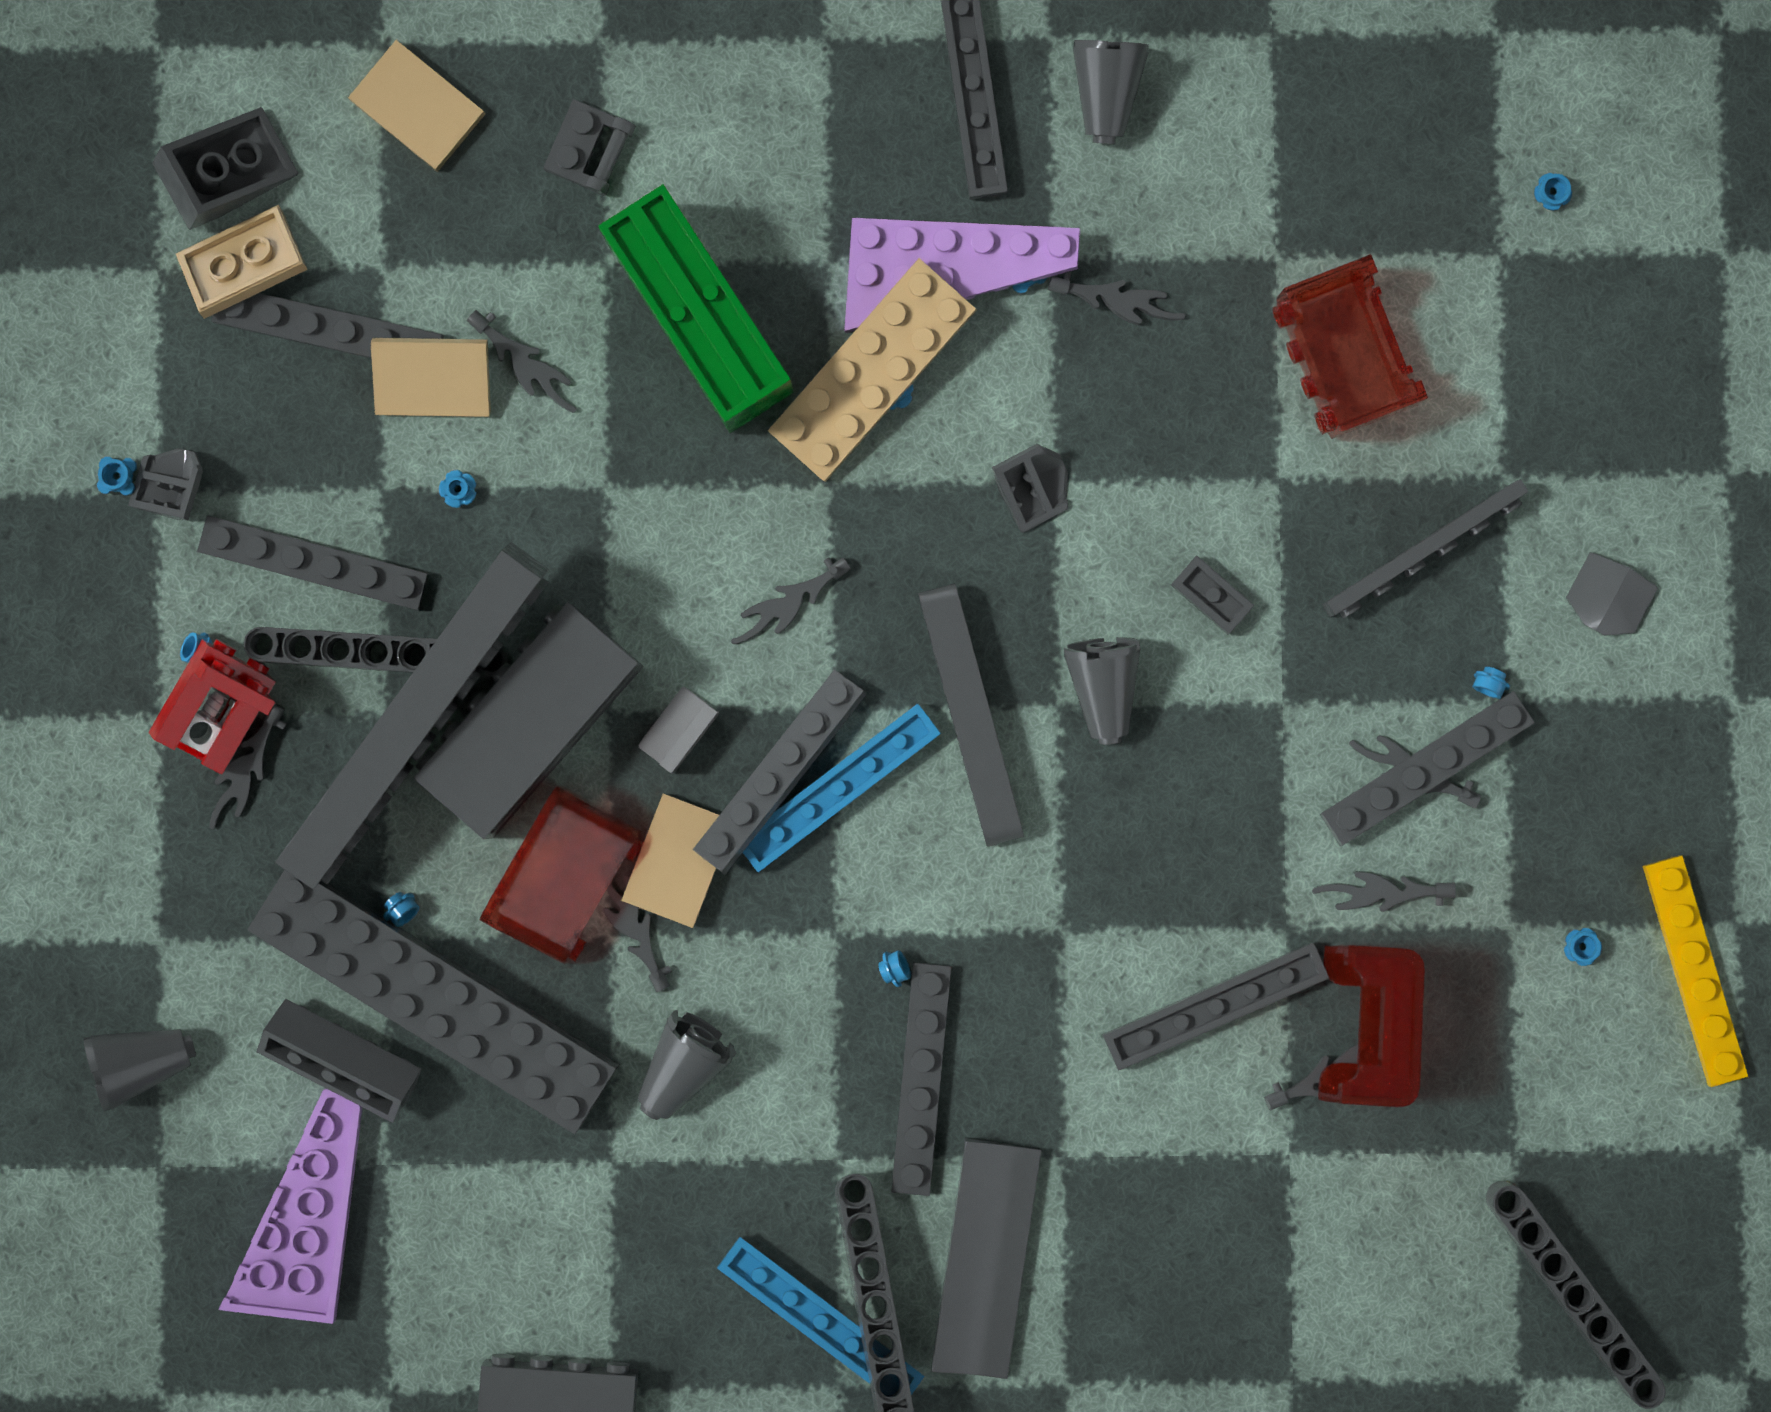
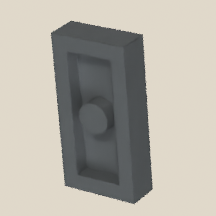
(1212, 595)

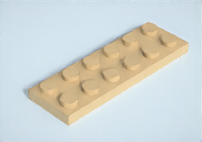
(872, 370)

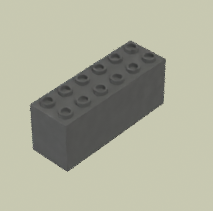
(527, 720)

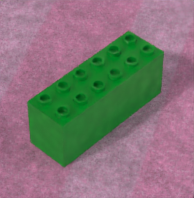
(696, 308)

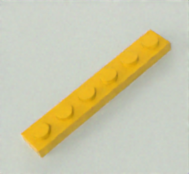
(1695, 971)

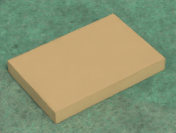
(416, 105)
(241, 261)
(431, 377)
(668, 873)

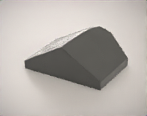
(167, 484)
(1033, 485)
(1610, 596)

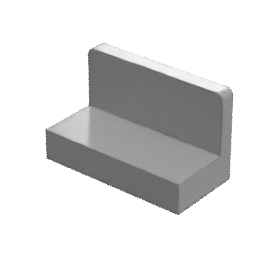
(678, 729)

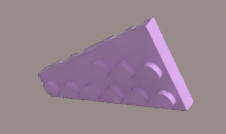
(965, 255)
(301, 1239)

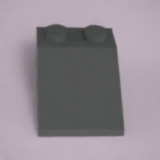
(223, 167)

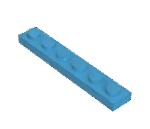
(841, 786)
(807, 1312)

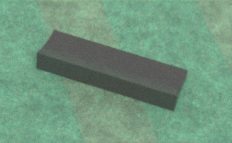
(985, 1258)

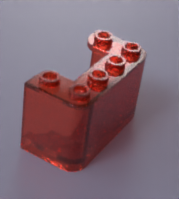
(1346, 348)
(1388, 1026)

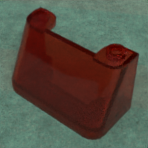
(561, 875)

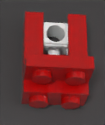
(215, 668)

